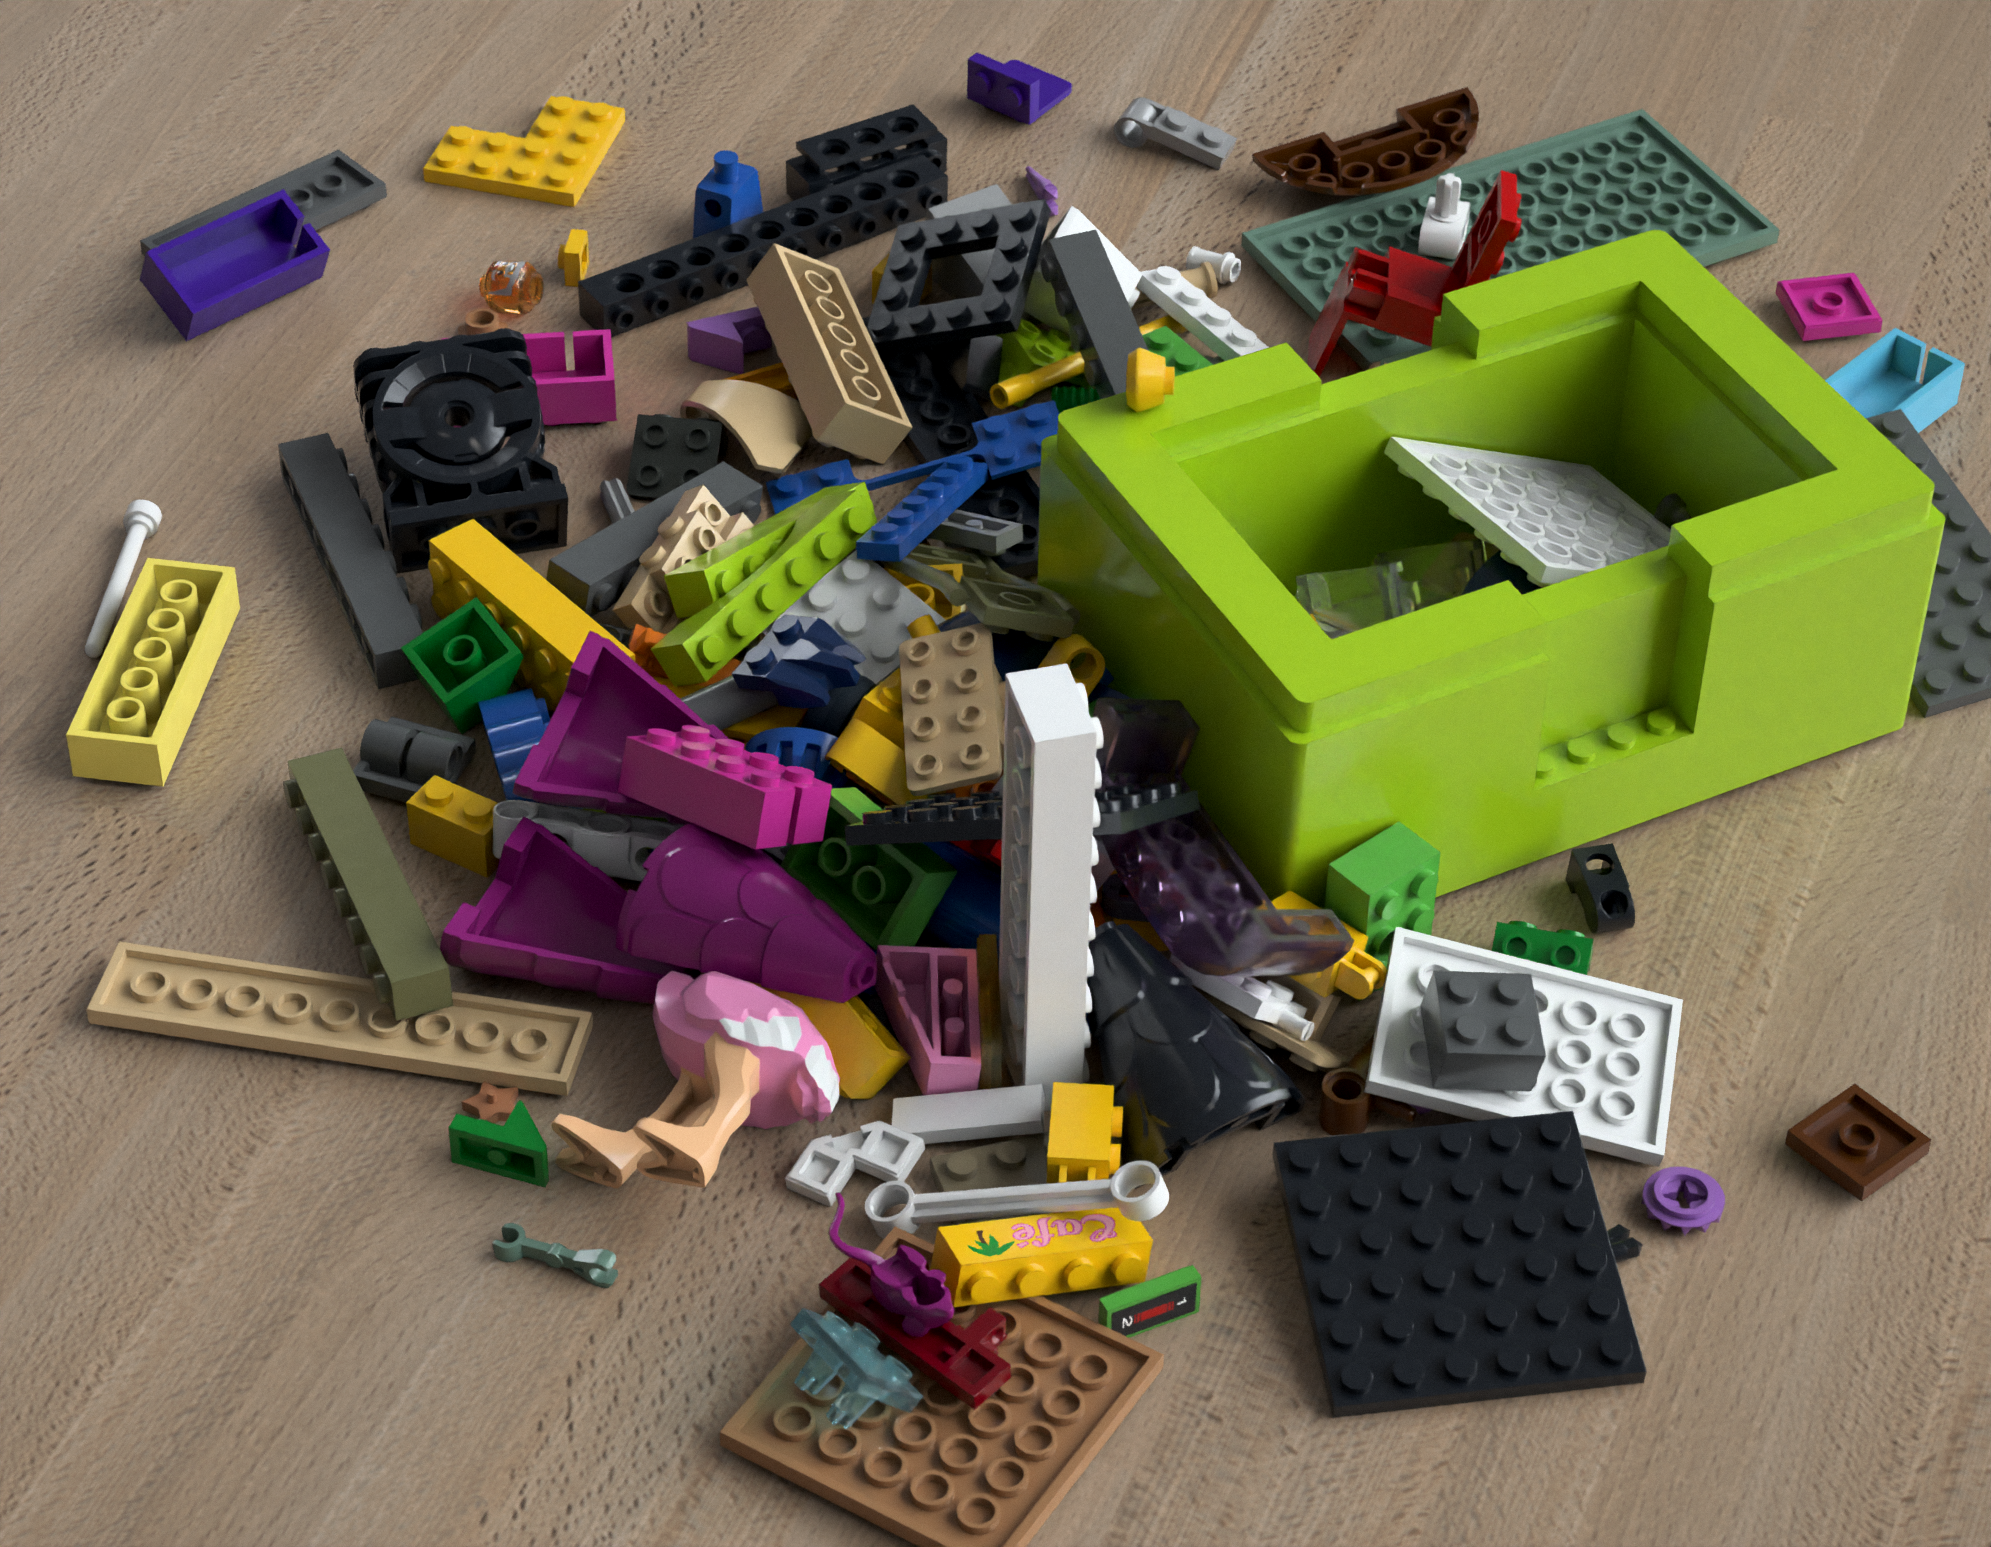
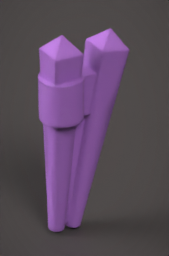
(1043, 189)

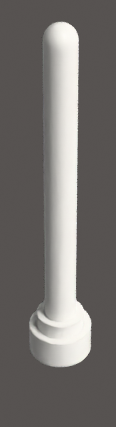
(140, 523)

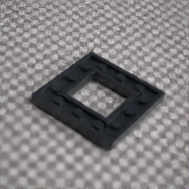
(1011, 230)

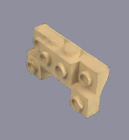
(689, 531)

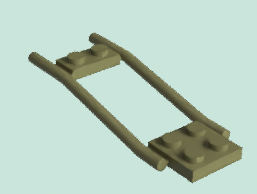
(1000, 602)

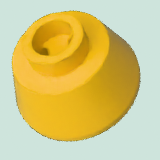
(1147, 380)

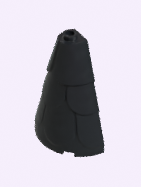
(1174, 1056)

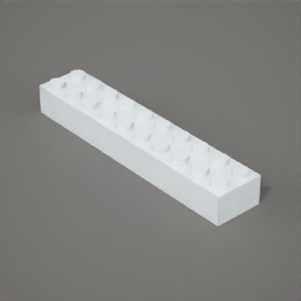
(1047, 876)

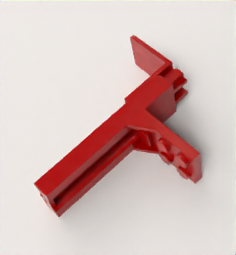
(1405, 290)

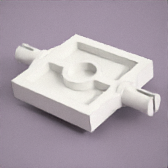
(1258, 1000)

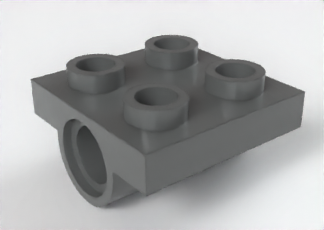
(405, 755)

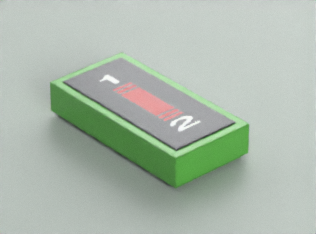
(1152, 1302)

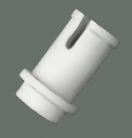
(1225, 266)

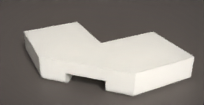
(831, 1161)

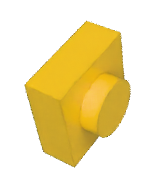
(574, 257)

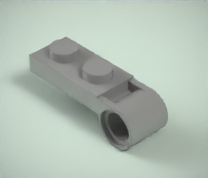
(1175, 130)

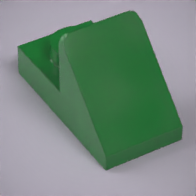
(504, 1150)

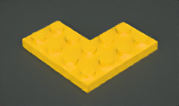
(545, 166)

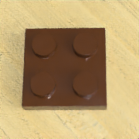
(1858, 1142)

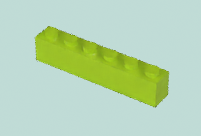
(732, 562)

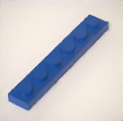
(922, 510)

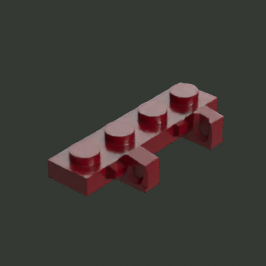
(949, 1354)

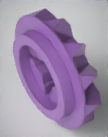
(1698, 1188)

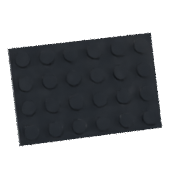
(980, 815)

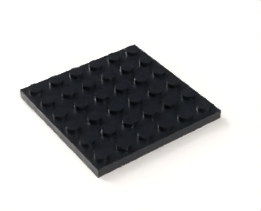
(1456, 1264)

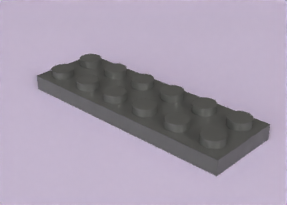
(321, 191)

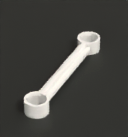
(1020, 1200)

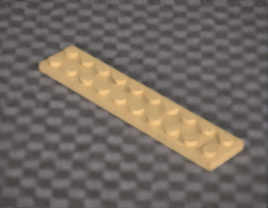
(338, 1019)

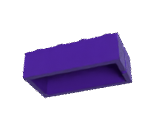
(234, 264)

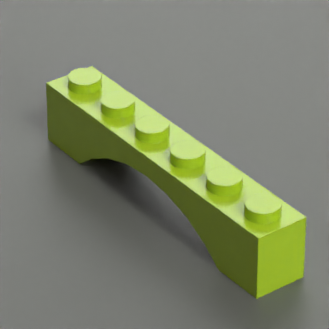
(721, 630)

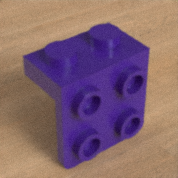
(1014, 88)

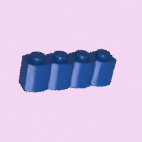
(512, 727)

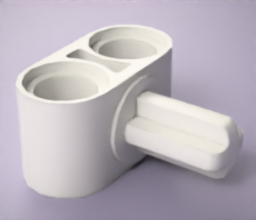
(1444, 220)

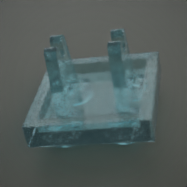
(857, 1361)

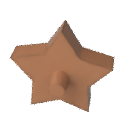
(492, 1103)

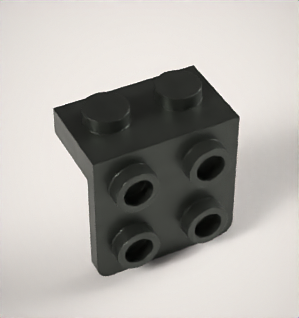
(672, 452)

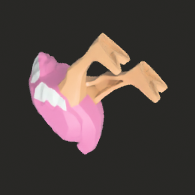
(736, 1063)

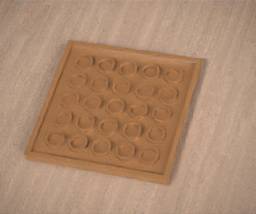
(946, 1468)

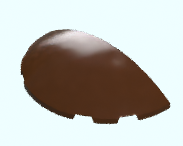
(1386, 159)

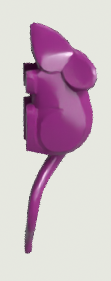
(902, 1282)

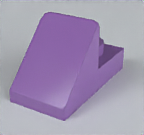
(726, 338)

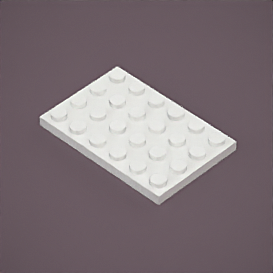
(1603, 1045)

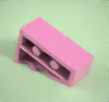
(934, 1013)

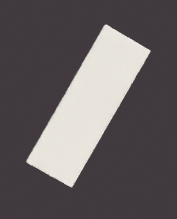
(972, 1114)

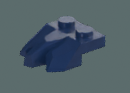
(800, 662)

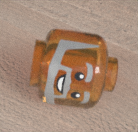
(511, 287)

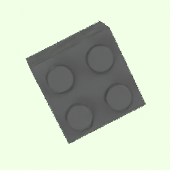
(1482, 1031)

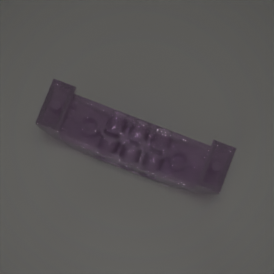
(1186, 869)

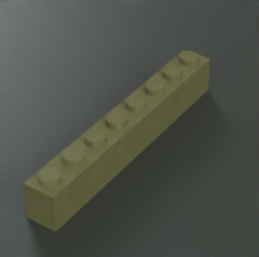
(368, 885)

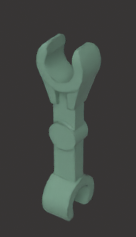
(590, 1264)

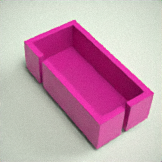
(573, 394)
(725, 787)

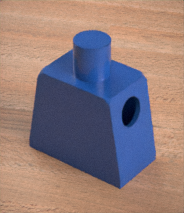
(726, 194)

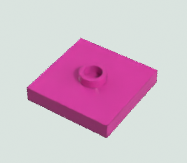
(1828, 306)

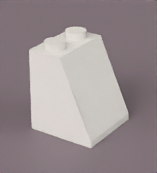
(1041, 295)

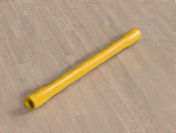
(1025, 385)

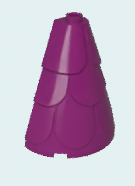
(586, 737)
(741, 915)
(551, 924)

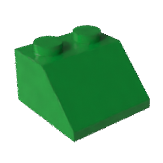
(464, 662)

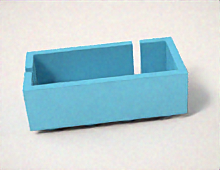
(1889, 377)

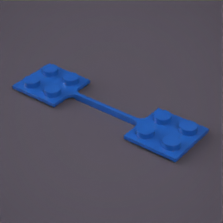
(1004, 442)

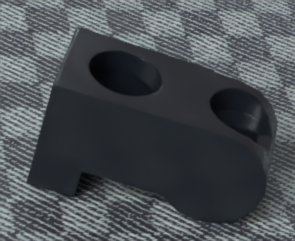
(1601, 891)

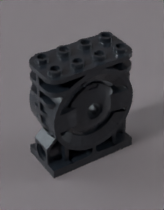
(450, 474)

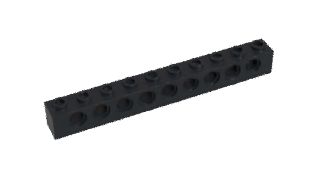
(727, 256)

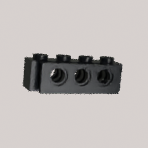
(869, 137)

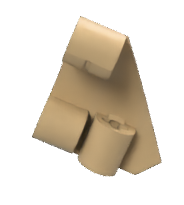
(760, 417)

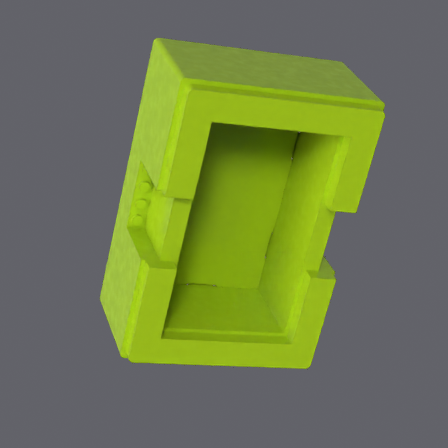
(1500, 715)

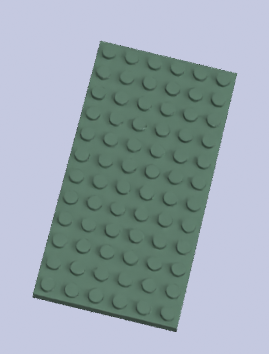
(1574, 197)

